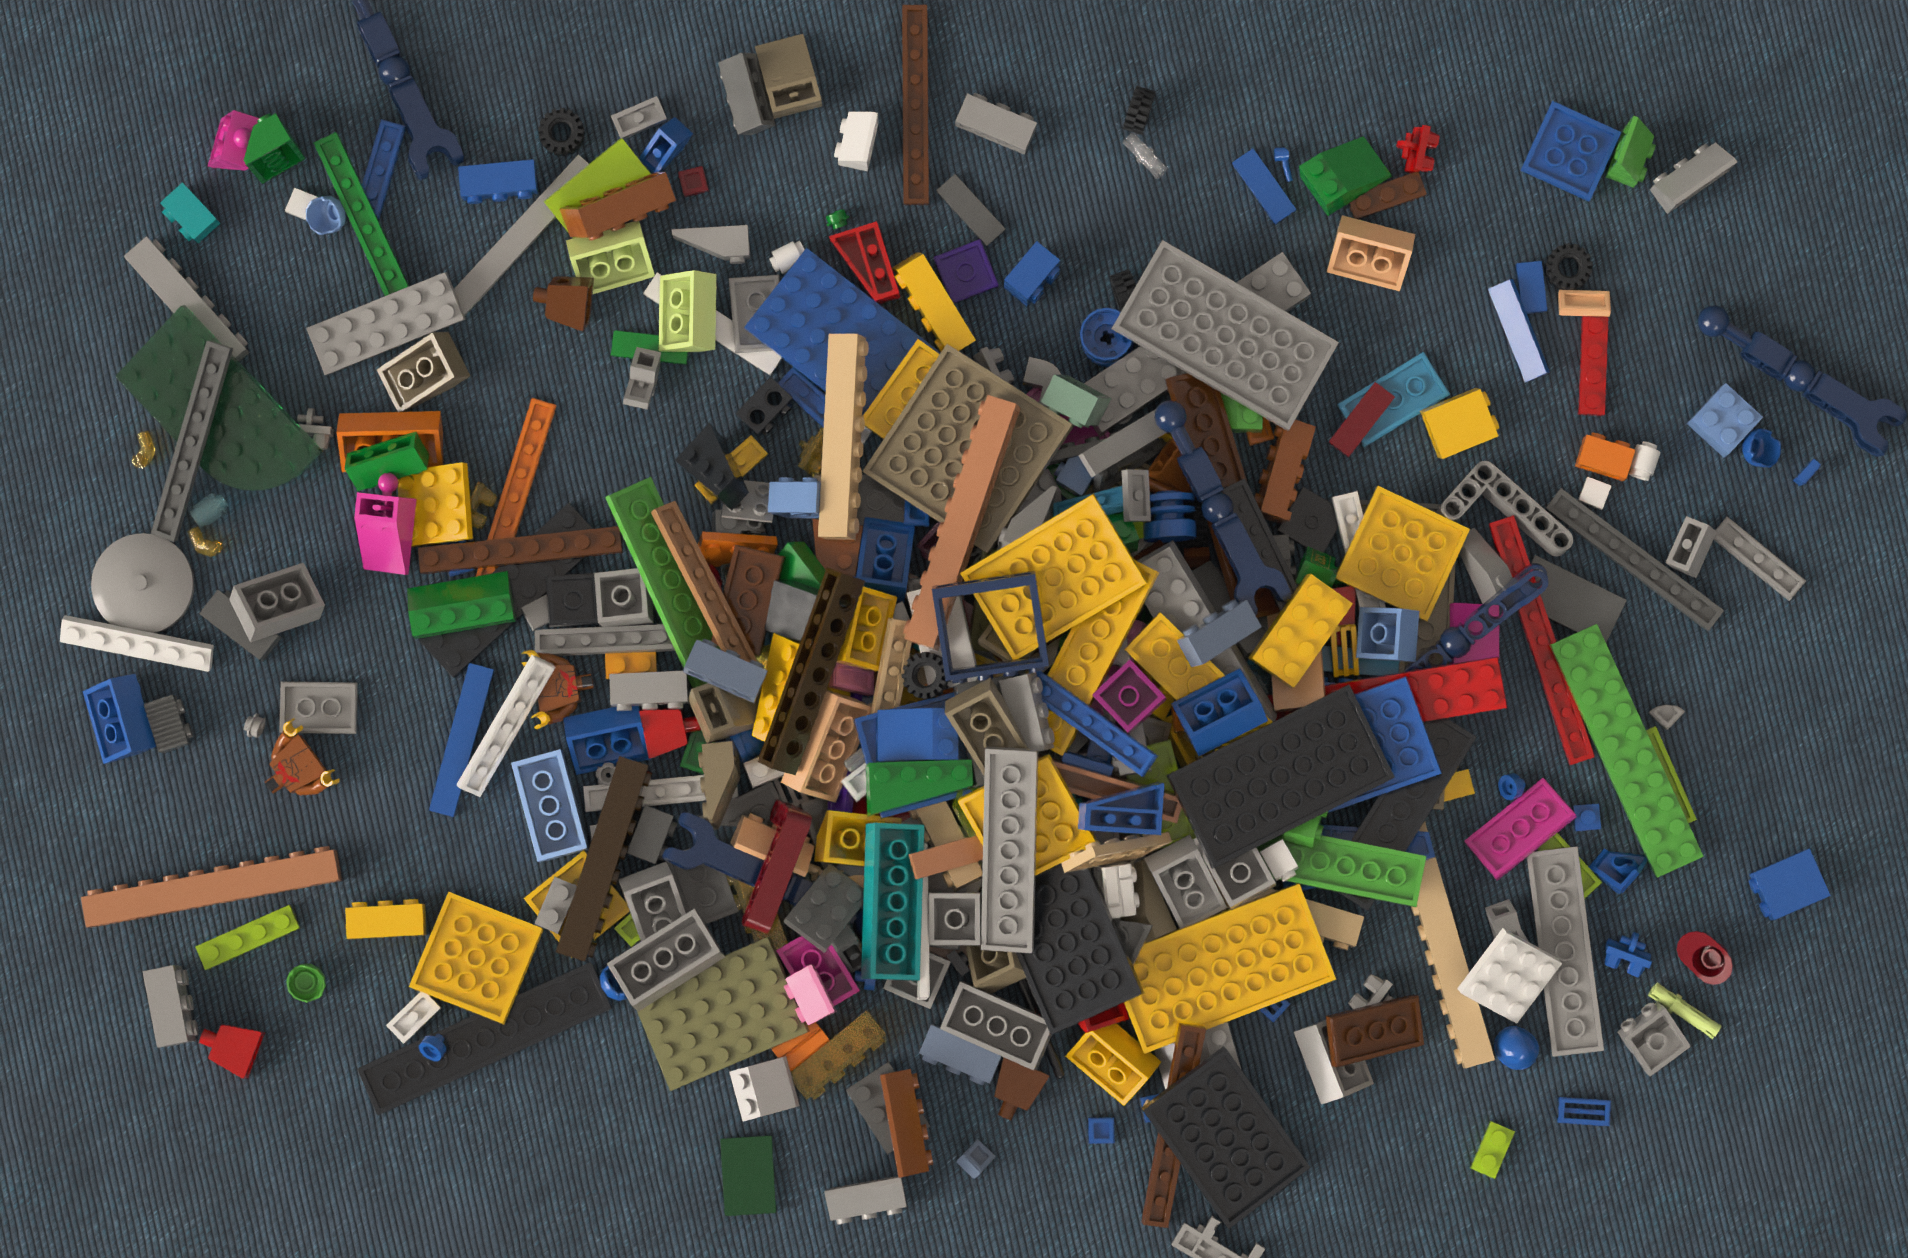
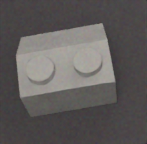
(764, 1088)

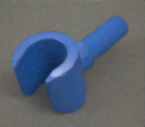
(1282, 154)

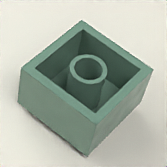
(1075, 400)

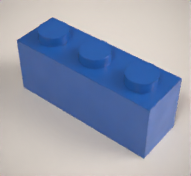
(498, 181)

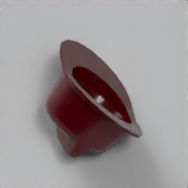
(1705, 957)

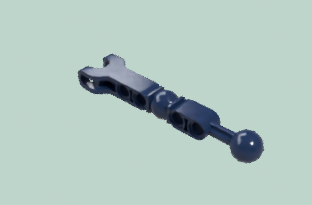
(405, 93)
(1800, 376)
(1218, 509)
(1457, 640)
(733, 862)

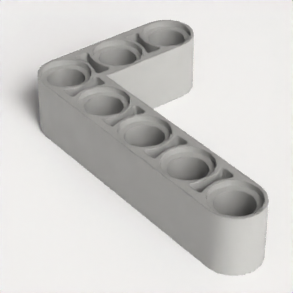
(1507, 506)

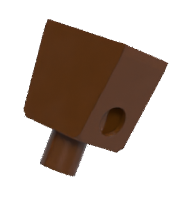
(567, 300)
(1017, 1087)

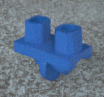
(1630, 950)

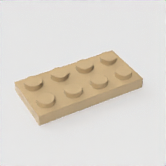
(1115, 851)

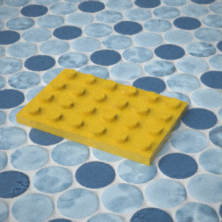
(1078, 573)

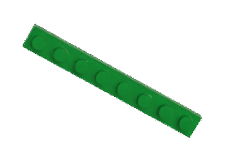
(361, 214)

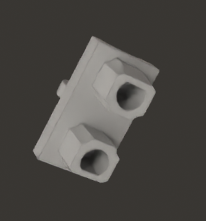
(989, 359)
(320, 434)
(1377, 987)

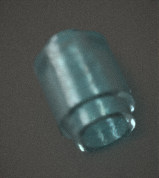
(209, 509)

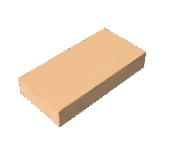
(1584, 303)

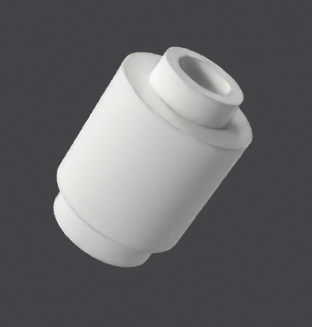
(786, 256)
(1644, 461)

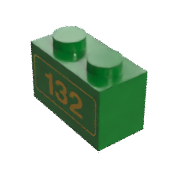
(1319, 565)

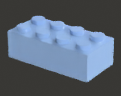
(550, 806)

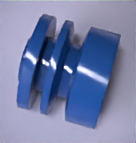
(1092, 333)
(1169, 518)

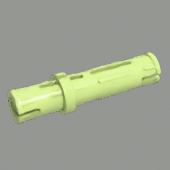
(1677, 1005)

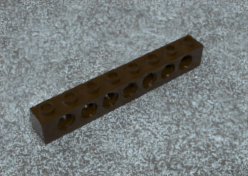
(811, 671)

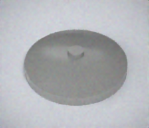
(143, 583)

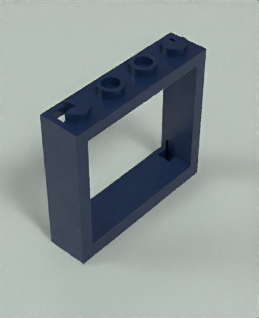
(985, 671)

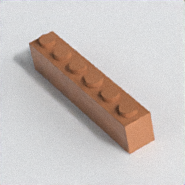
(1097, 785)

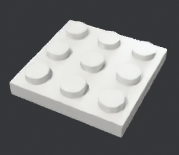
(1509, 975)

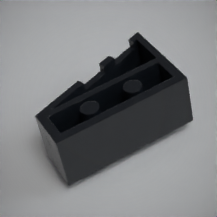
(713, 467)

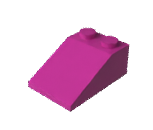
(829, 966)

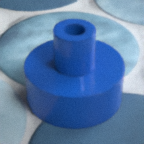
(1511, 786)
(869, 984)
(433, 1047)

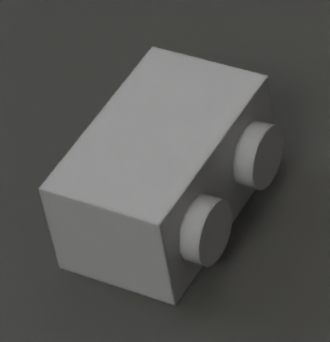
(1691, 547)

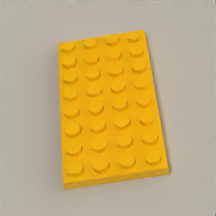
(1227, 967)

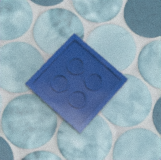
(1570, 151)

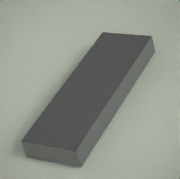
(970, 210)

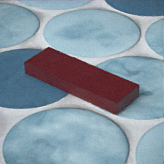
(1361, 419)

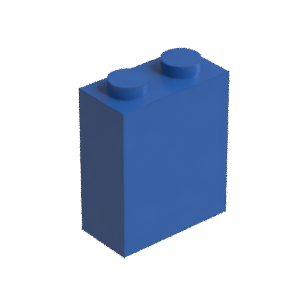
(1788, 885)

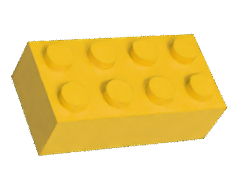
(1300, 630)

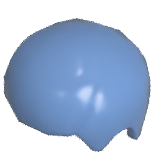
(325, 215)

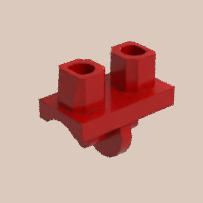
(1415, 148)

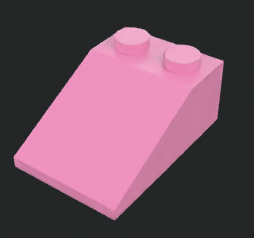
(810, 995)

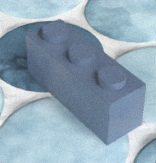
(1218, 632)
(725, 670)
(959, 1055)

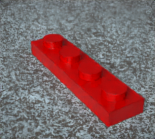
(1593, 365)

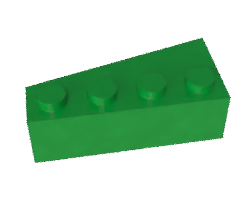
(906, 783)

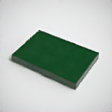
(748, 1175)

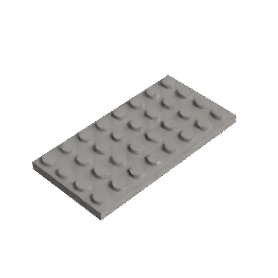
(1225, 335)

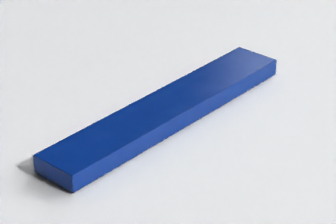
(1096, 726)
(461, 739)

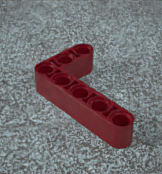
(778, 865)

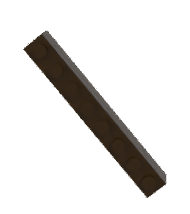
(603, 859)

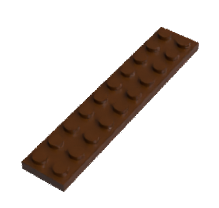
(1210, 429)

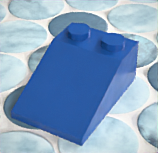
(885, 556)
(915, 735)

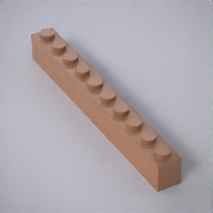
(964, 516)
(211, 888)

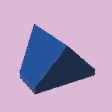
(1618, 868)

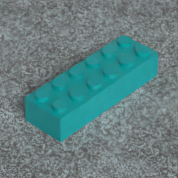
(891, 903)

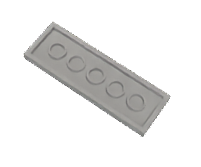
(385, 323)

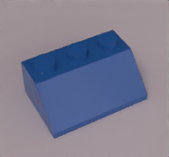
(1219, 712)
(119, 718)
(603, 737)

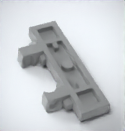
(1204, 1244)

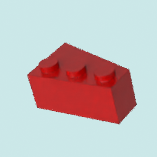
(868, 260)

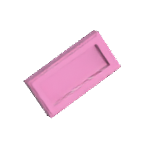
(852, 679)

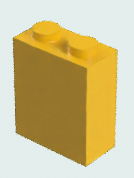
(1460, 422)

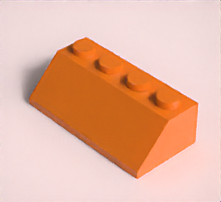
(367, 429)

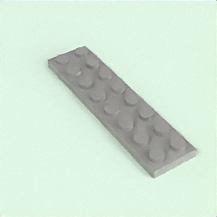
(1009, 849)
(1565, 934)

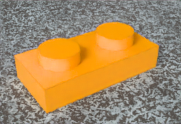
(630, 663)

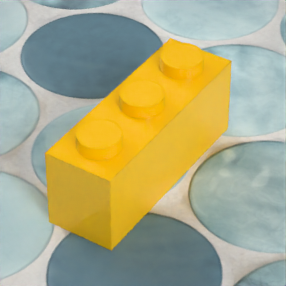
(385, 919)

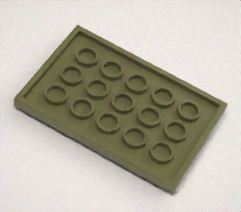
(722, 1015)

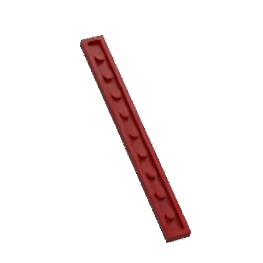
(1539, 637)

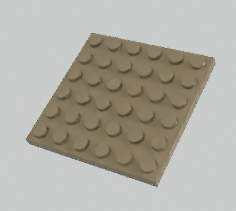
(934, 430)

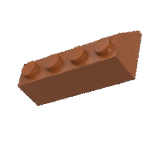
(904, 1122)

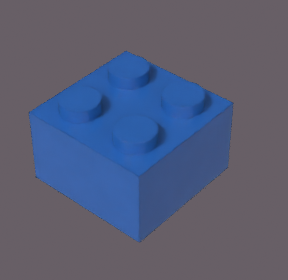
(1032, 274)

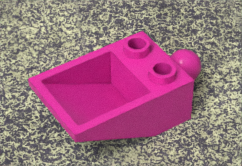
(232, 141)
(385, 530)

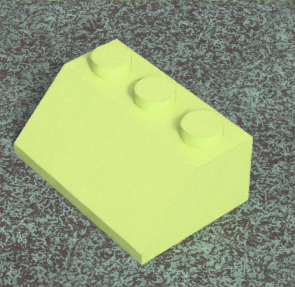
(612, 259)
(687, 312)

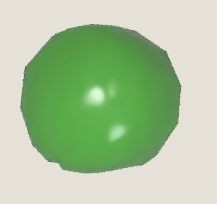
(306, 982)

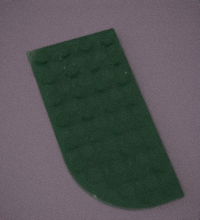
(250, 437)

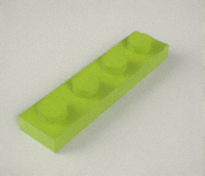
(247, 937)

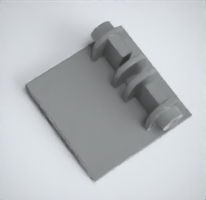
(754, 504)

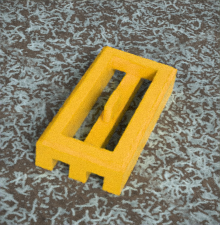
(1346, 671)

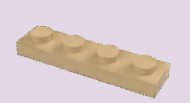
(893, 658)

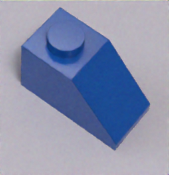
(665, 145)

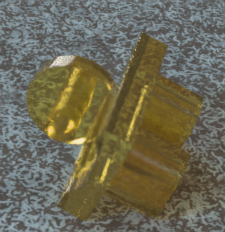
(812, 454)
(484, 496)

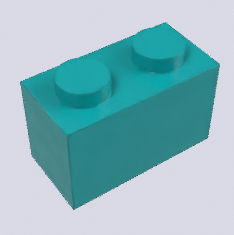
(189, 213)

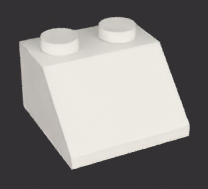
(858, 140)

